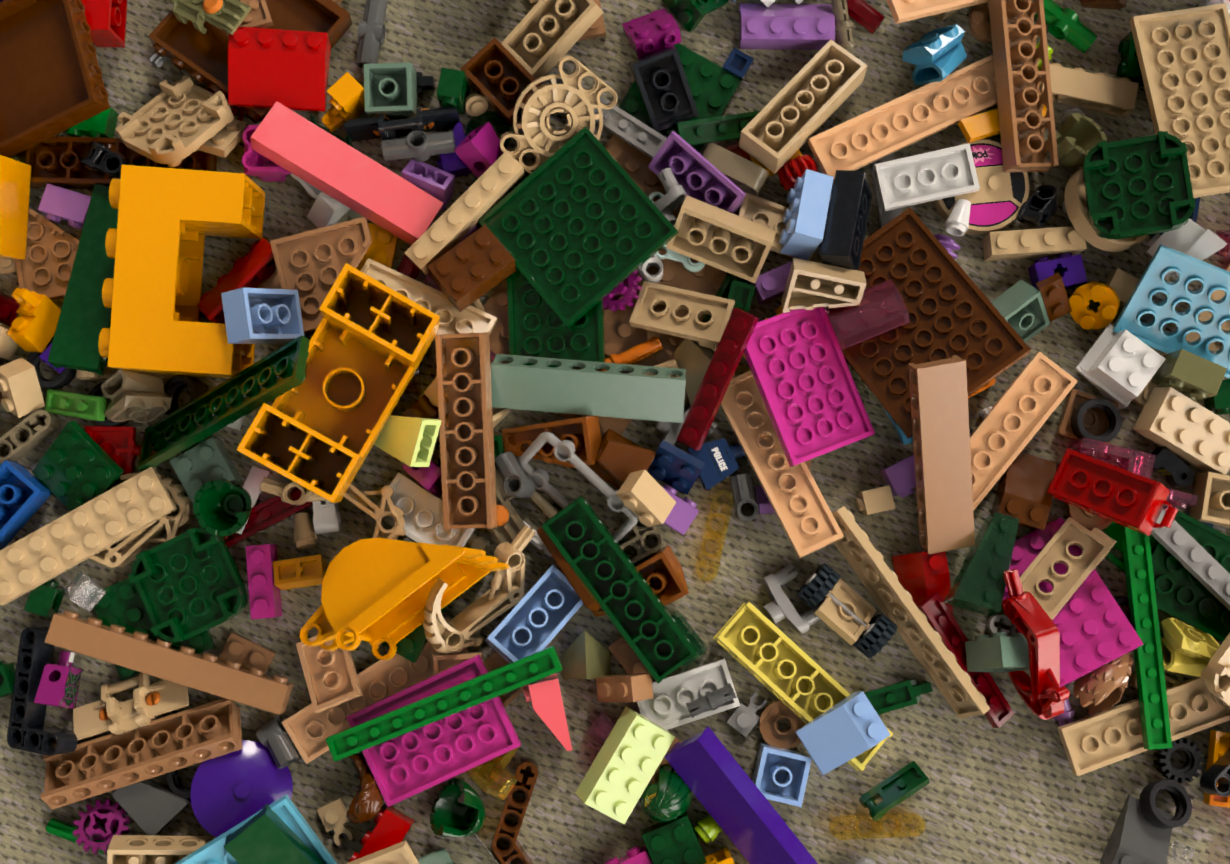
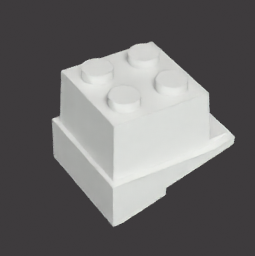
(1190, 240)
(1119, 366)

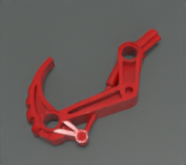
(1043, 689)

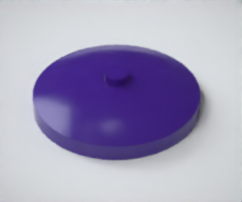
(237, 787)

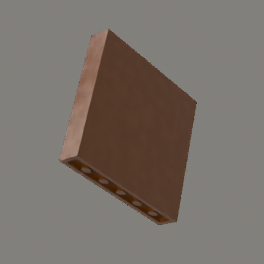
(207, 54)
(45, 72)

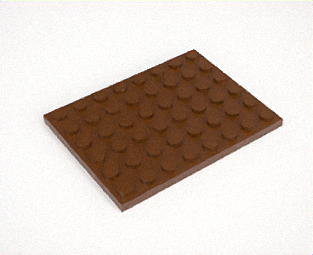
(944, 314)

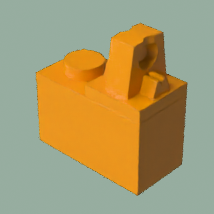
(346, 102)
(35, 322)

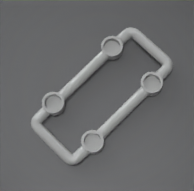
(565, 451)

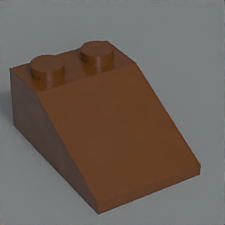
(1024, 491)

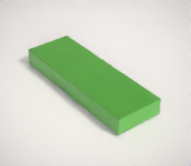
(76, 404)

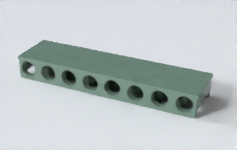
(588, 390)

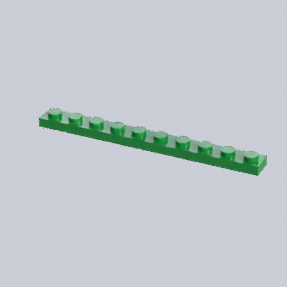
(1147, 657)
(444, 703)

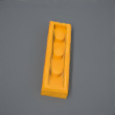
(983, 125)

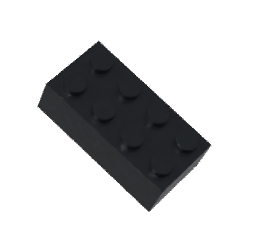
(846, 220)

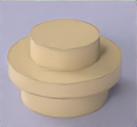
(476, 104)

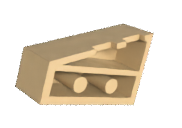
(821, 285)

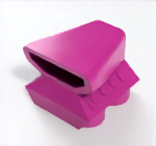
(257, 164)

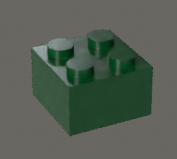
(673, 842)

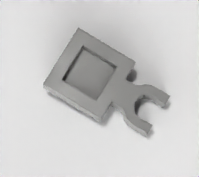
(744, 717)

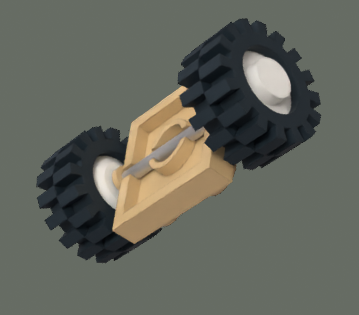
(846, 611)

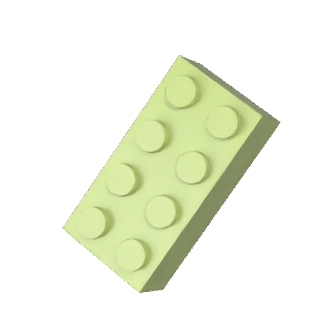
(624, 765)

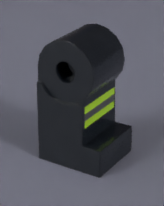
(1173, 468)

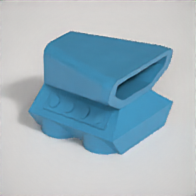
(936, 54)

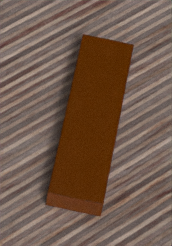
(579, 587)

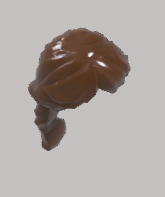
(368, 798)

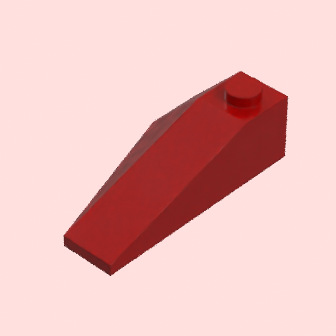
(923, 575)

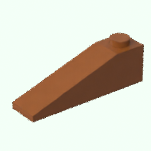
(581, 431)
(663, 575)

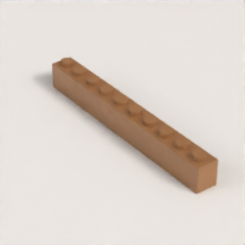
(168, 662)

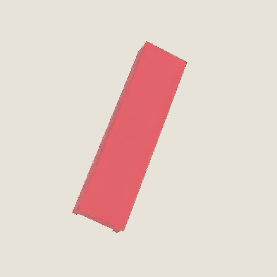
(345, 174)

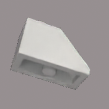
(326, 211)

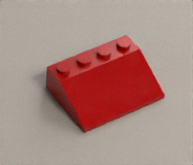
(278, 67)

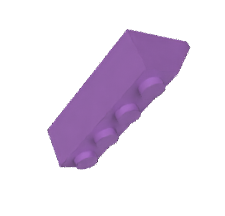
(785, 26)
(697, 174)

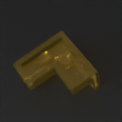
(494, 777)

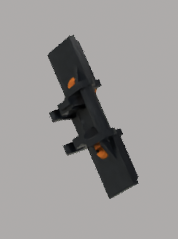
(382, 127)

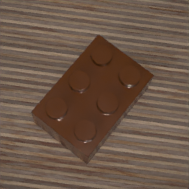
(499, 79)
(472, 268)

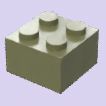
(1190, 375)

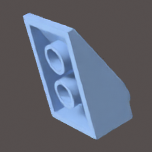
(842, 732)

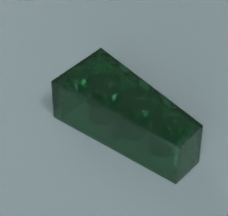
(981, 579)

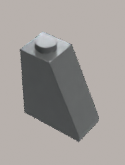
(150, 804)

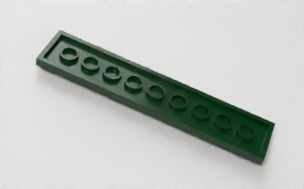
(225, 403)

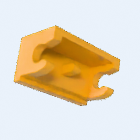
(299, 572)

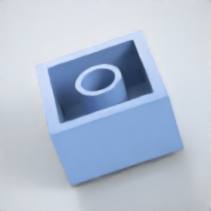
(781, 774)

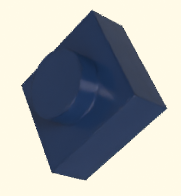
(738, 63)

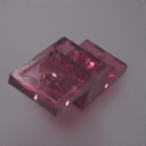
(1130, 460)

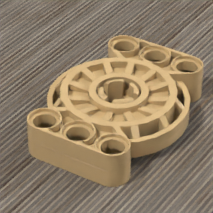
(555, 97)

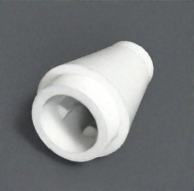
(958, 219)

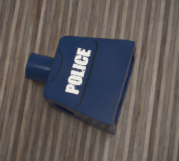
(719, 461)

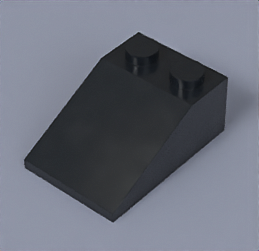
(664, 88)

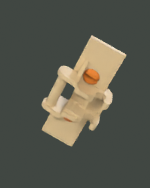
(128, 715)

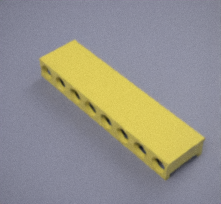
(784, 669)

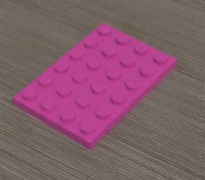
(806, 384)
(1090, 623)
(442, 747)

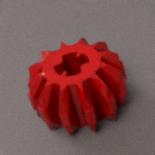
(794, 169)

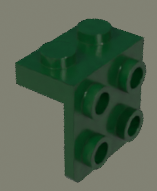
(692, 11)

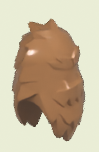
(1104, 685)

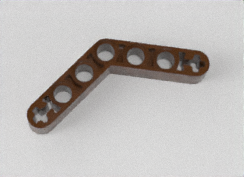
(518, 808)

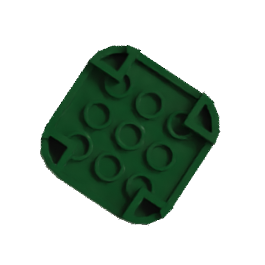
(1138, 186)
(188, 585)

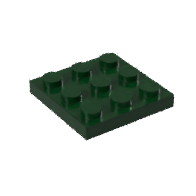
(76, 468)

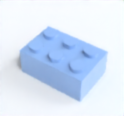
(806, 214)
(262, 315)

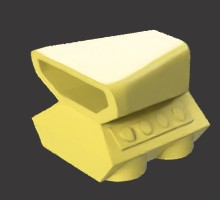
(1186, 648)

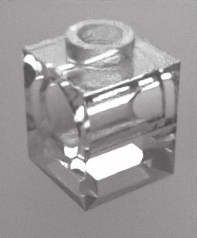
(84, 591)

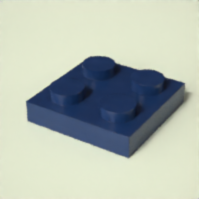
(675, 467)

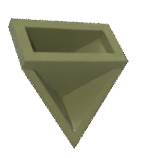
(586, 659)

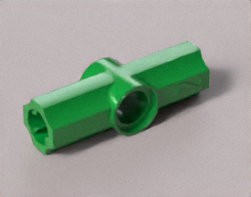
(1065, 24)

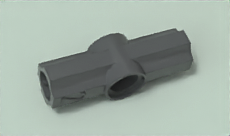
(371, 32)
(418, 146)

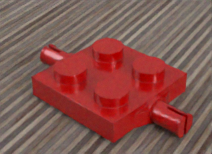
(117, 443)

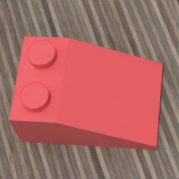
(548, 704)

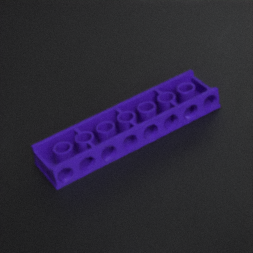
(735, 801)

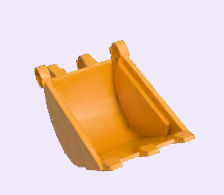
(381, 589)

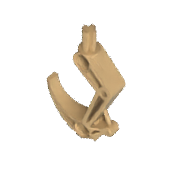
(354, 495)
(131, 546)
(505, 592)

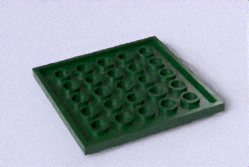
(578, 226)

